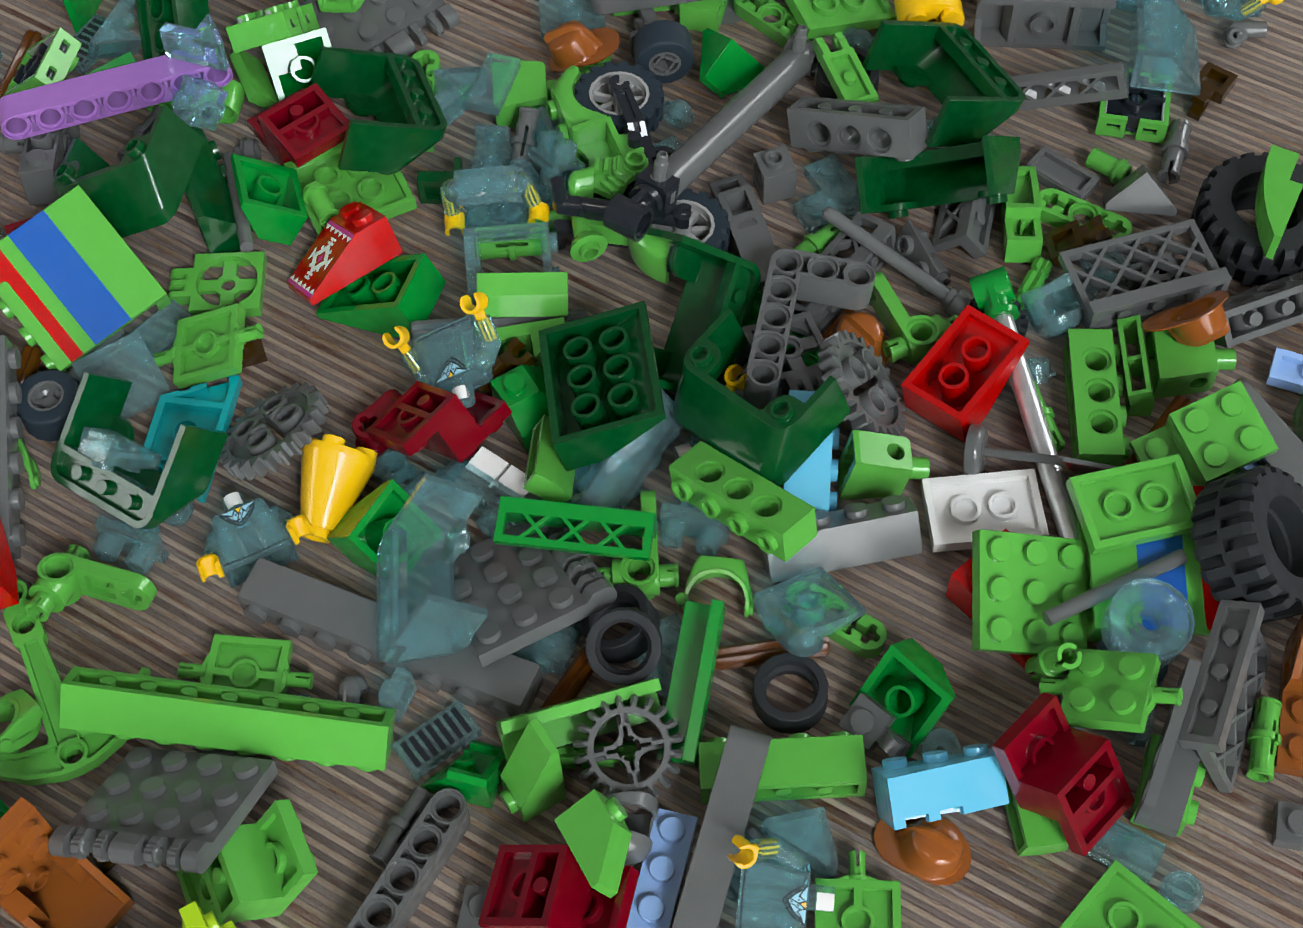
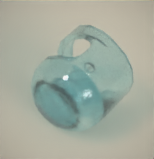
(1052, 307)

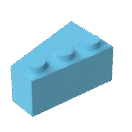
(814, 476)
(938, 785)

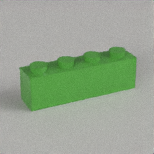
(797, 767)

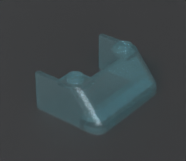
(416, 575)

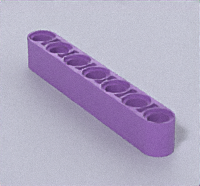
(99, 95)

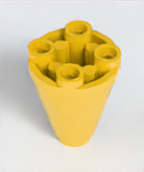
(332, 482)

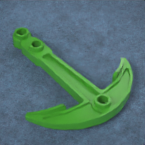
(52, 761)

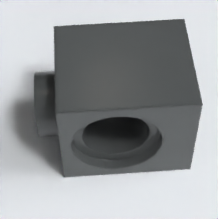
(774, 174)

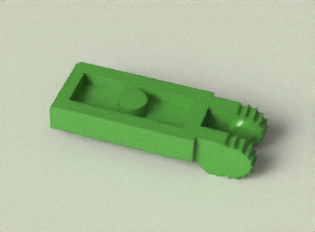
(844, 70)

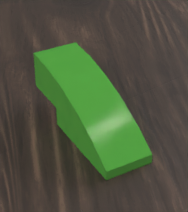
(1275, 197)
(1021, 219)

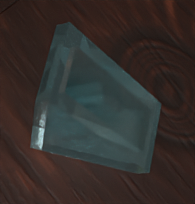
(808, 834)

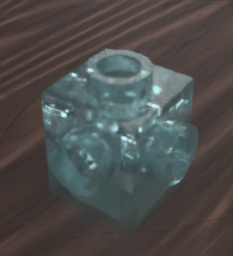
(199, 102)

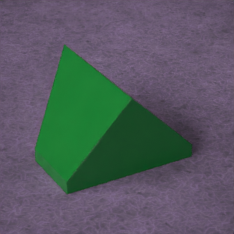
(725, 64)
(473, 774)

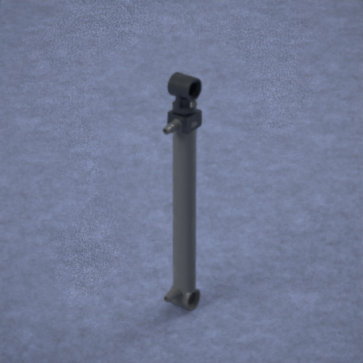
(661, 184)

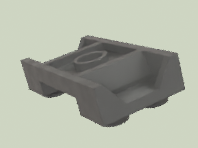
(1043, 23)

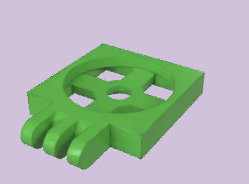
(188, 283)

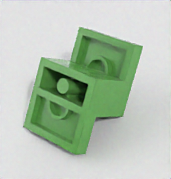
(1211, 436)
(256, 870)

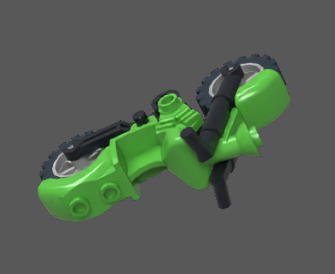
(617, 148)

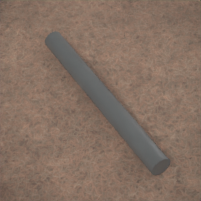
(242, 224)
(1109, 589)

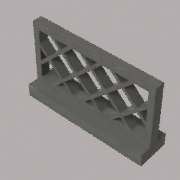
(1158, 295)
(1227, 690)

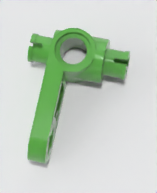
(902, 327)
(658, 574)
(70, 575)

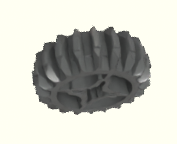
(621, 713)

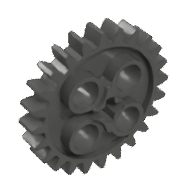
(853, 364)
(293, 415)

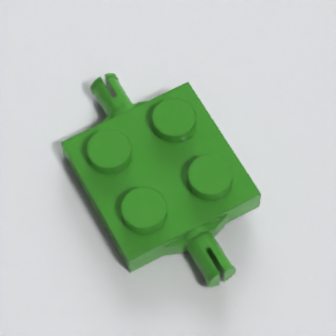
(209, 346)
(248, 664)
(1112, 690)
(861, 899)

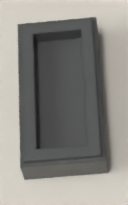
(1062, 174)

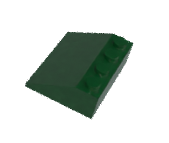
(600, 384)

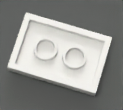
(981, 501)

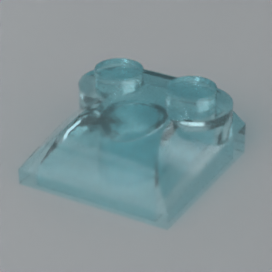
(806, 611)

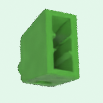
(528, 90)
(1183, 368)
(877, 466)

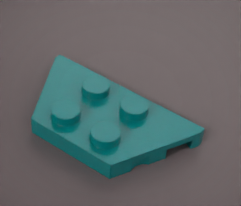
(195, 407)

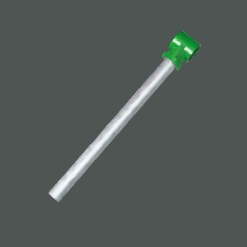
(994, 298)

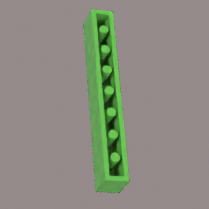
(226, 718)

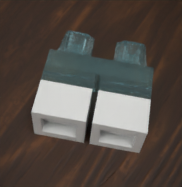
(496, 479)

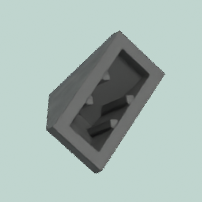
(1139, 194)

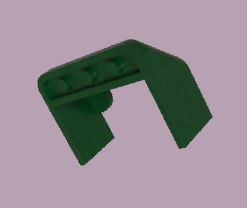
(956, 70)
(393, 92)
(939, 177)
(146, 184)
(712, 284)
(764, 441)
(135, 498)

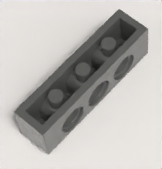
(857, 127)
(1263, 310)

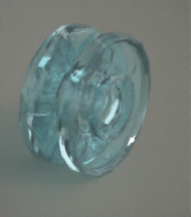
(1161, 606)

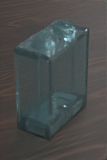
(474, 236)

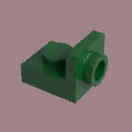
(430, 182)

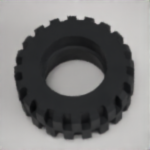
(1233, 240)
(1252, 540)

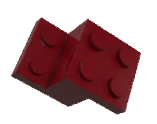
(300, 126)
(438, 422)
(1063, 773)
(549, 890)

